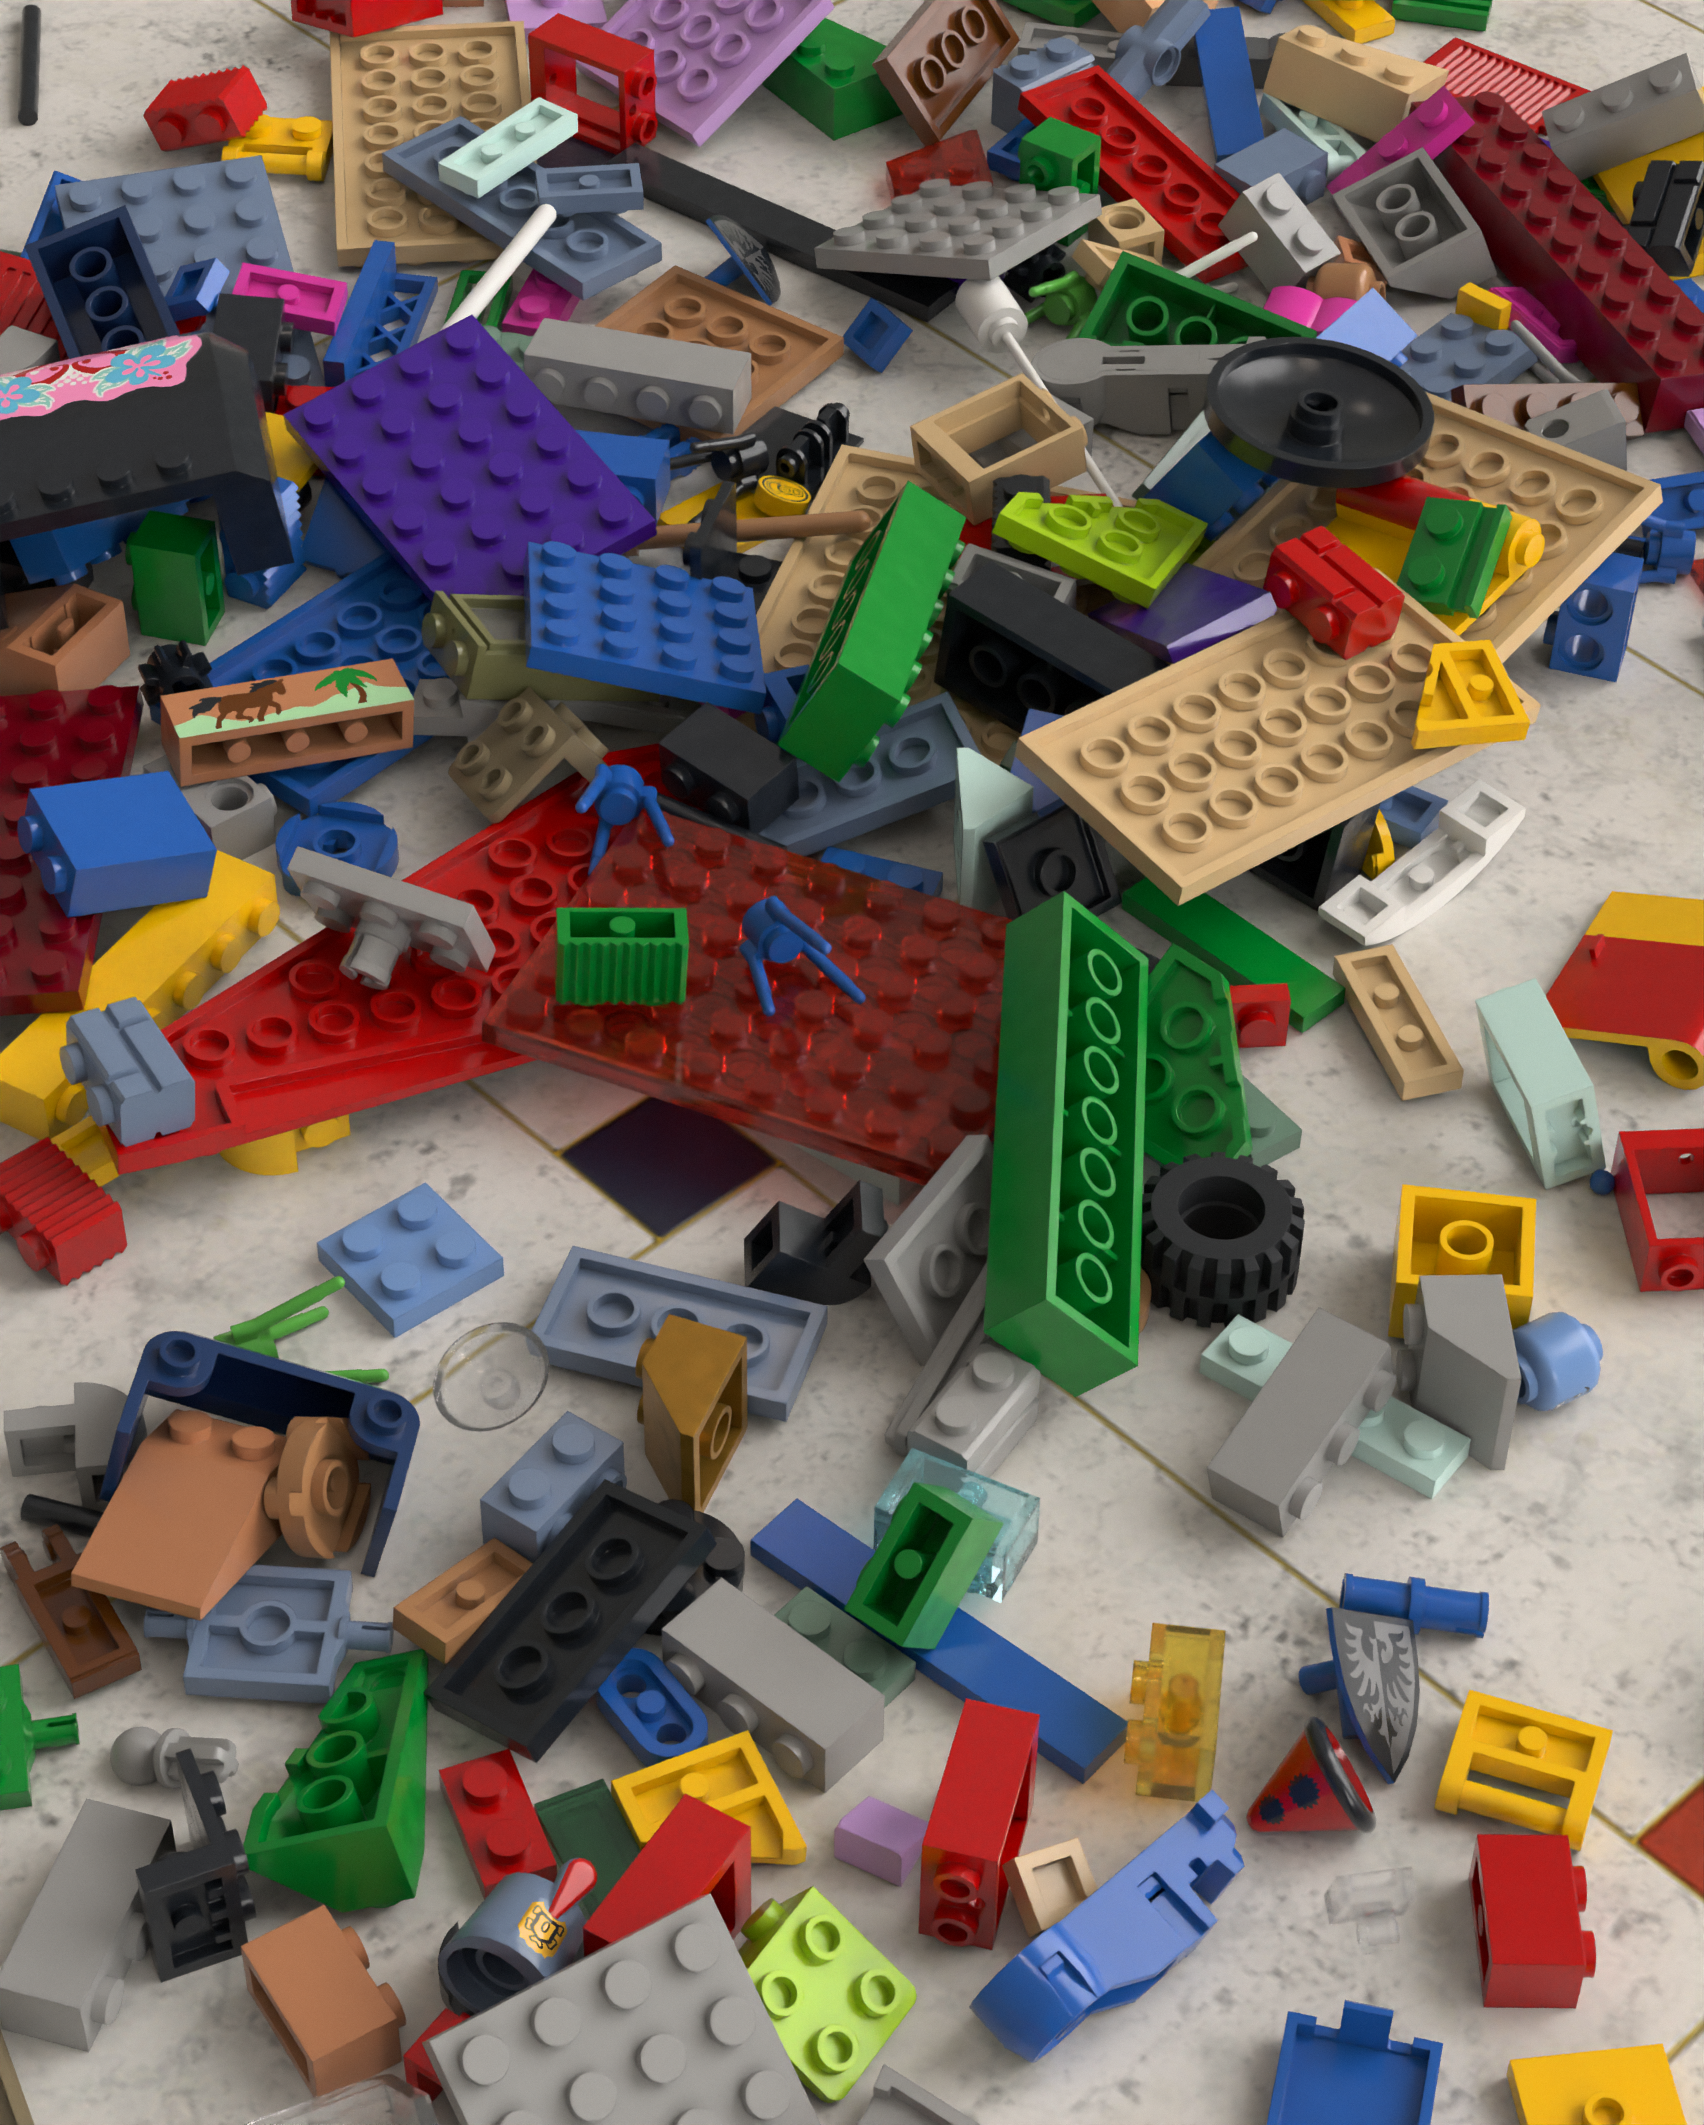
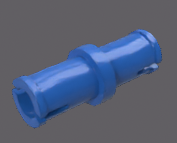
(1425, 1605)

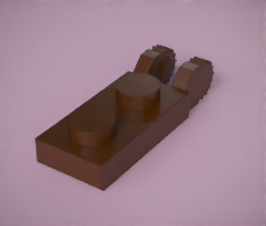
(72, 1622)

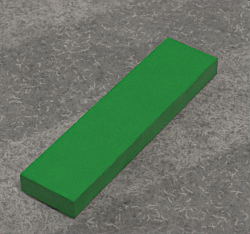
(1236, 949)

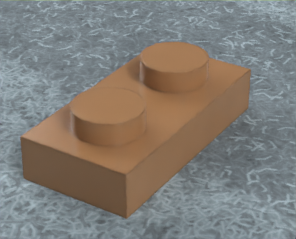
(459, 1600)

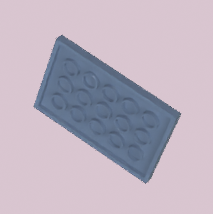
(197, 216)

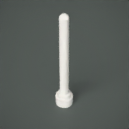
(505, 264)

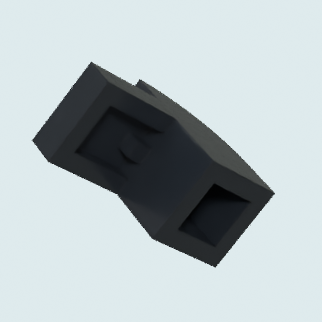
(815, 1255)

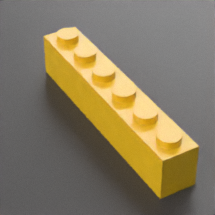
(162, 962)

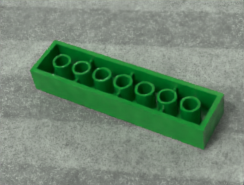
(1068, 1147)

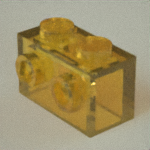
(1180, 1712)

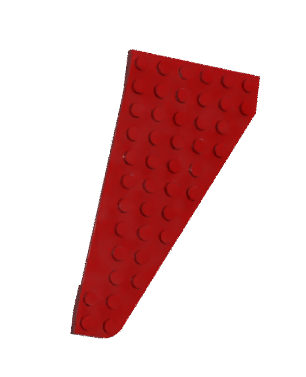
(316, 1046)

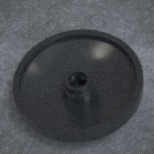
(1318, 412)

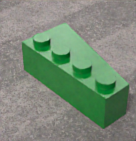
(1160, 307)

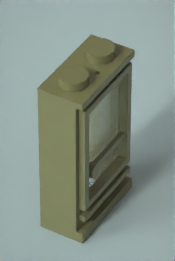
(484, 653)

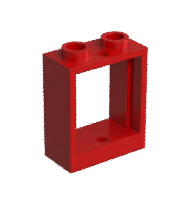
(362, 16)
(553, 78)
(1652, 1165)
(977, 1824)
(686, 1858)

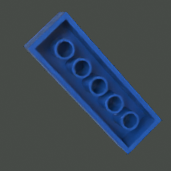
(1215, 480)

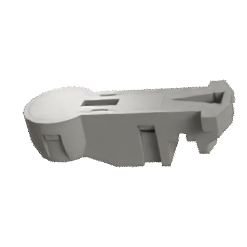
(1131, 386)

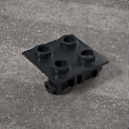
(802, 446)

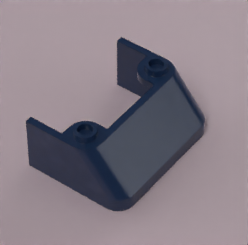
(269, 1395)

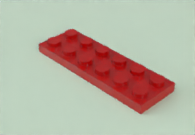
(1144, 163)

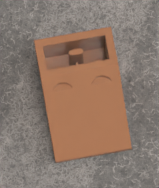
(61, 639)

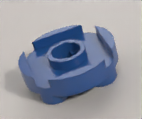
(336, 826)

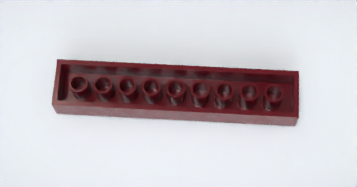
(1577, 262)

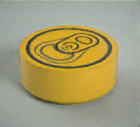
(781, 497)

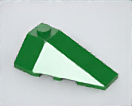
(354, 1800)

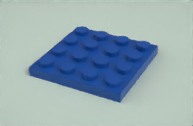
(642, 627)

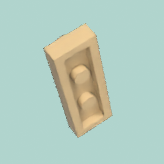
(1398, 1022)

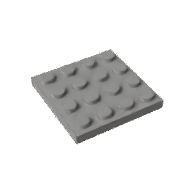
(959, 230)
(629, 2036)

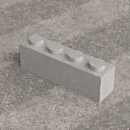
(640, 375)

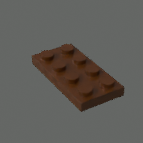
(944, 61)

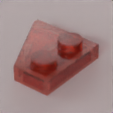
(954, 159)

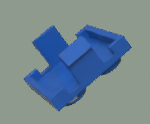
(1353, 2072)

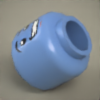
(1556, 1360)

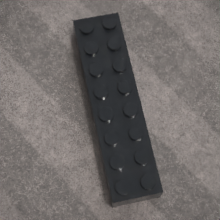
(1023, 649)

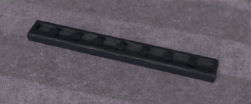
(779, 230)

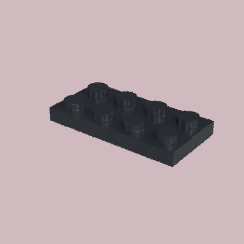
(570, 1620)

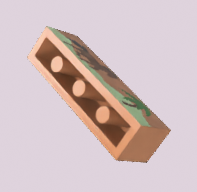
(286, 722)

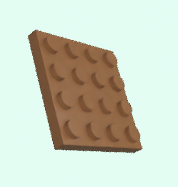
(696, 310)

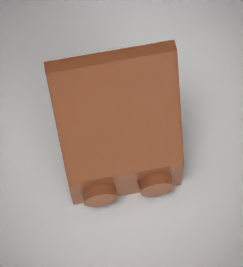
(185, 1516)

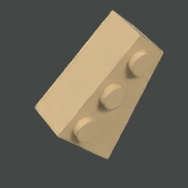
(1348, 81)

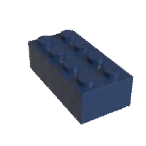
(101, 285)

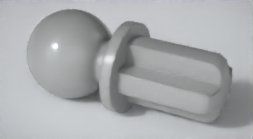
(144, 1756)

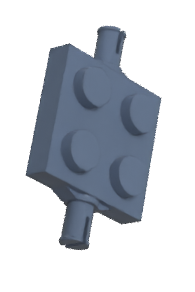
(273, 1636)

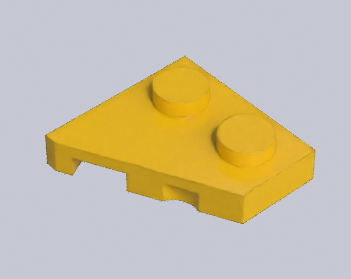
(1467, 699)
(724, 1776)

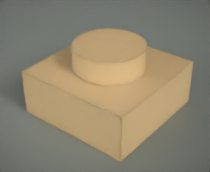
(1049, 1884)

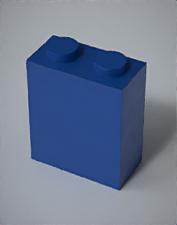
(117, 843)

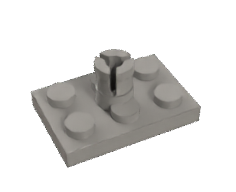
(389, 918)
(937, 1247)

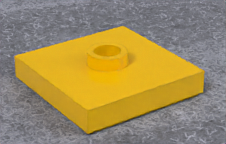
(1596, 2088)

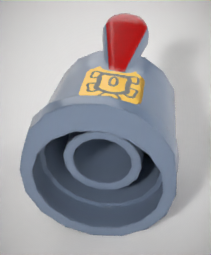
(517, 1935)

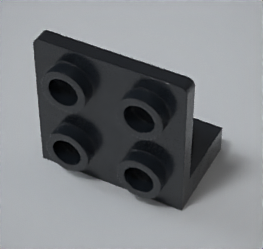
(713, 548)
(199, 1897)

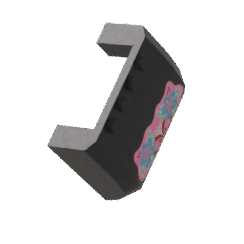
(141, 434)

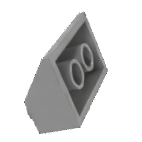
(1416, 228)

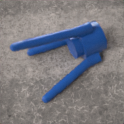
(1668, 550)
(618, 798)
(780, 937)

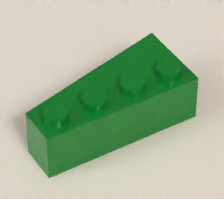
(834, 82)

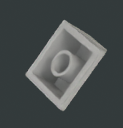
(1463, 1360)

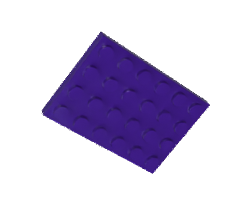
(464, 465)

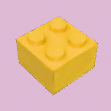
(1462, 1235)

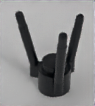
(732, 459)

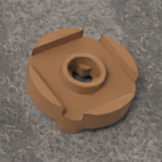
(319, 1488)

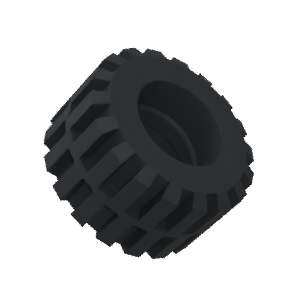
(1220, 1239)

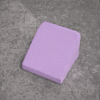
(880, 1840)

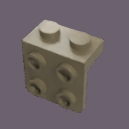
(521, 752)

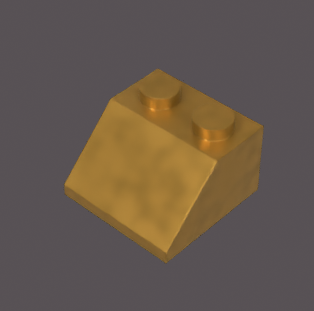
(692, 1406)

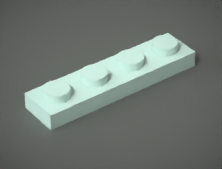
(1392, 1440)

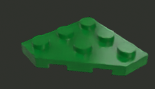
(1192, 1064)

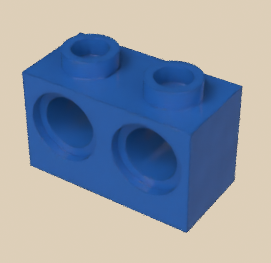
(1596, 620)

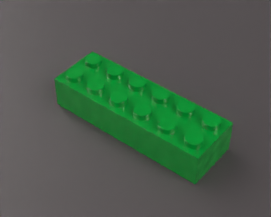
(875, 634)

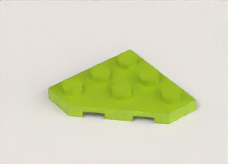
(1116, 547)

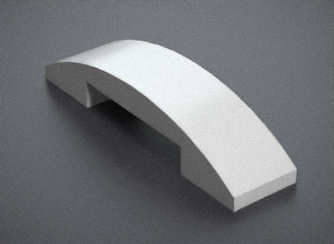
(1430, 873)

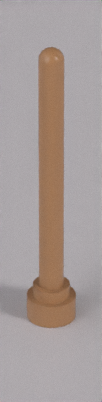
(766, 529)

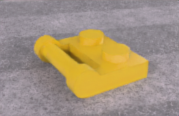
(287, 145)
(1530, 1750)

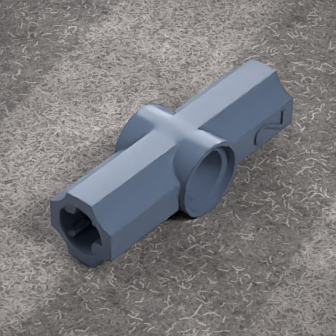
(1153, 52)

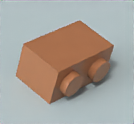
(323, 2001)

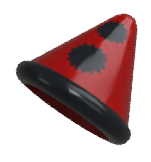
(1313, 1789)

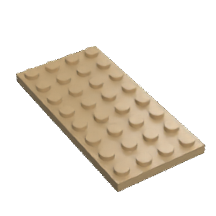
(395, 89)
(1247, 748)

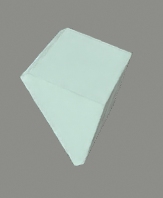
(983, 805)

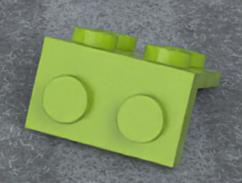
(823, 1989)

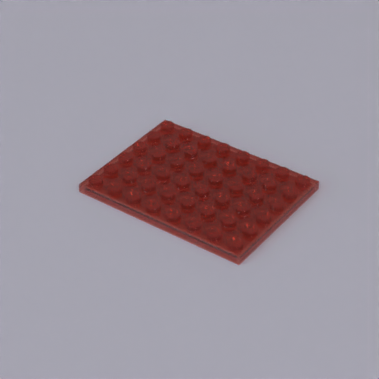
(861, 1082)

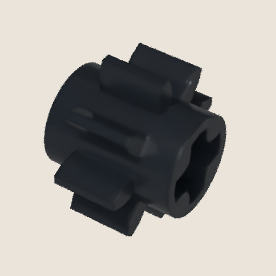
(1036, 270)
(173, 671)

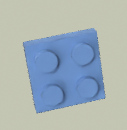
(410, 1259)

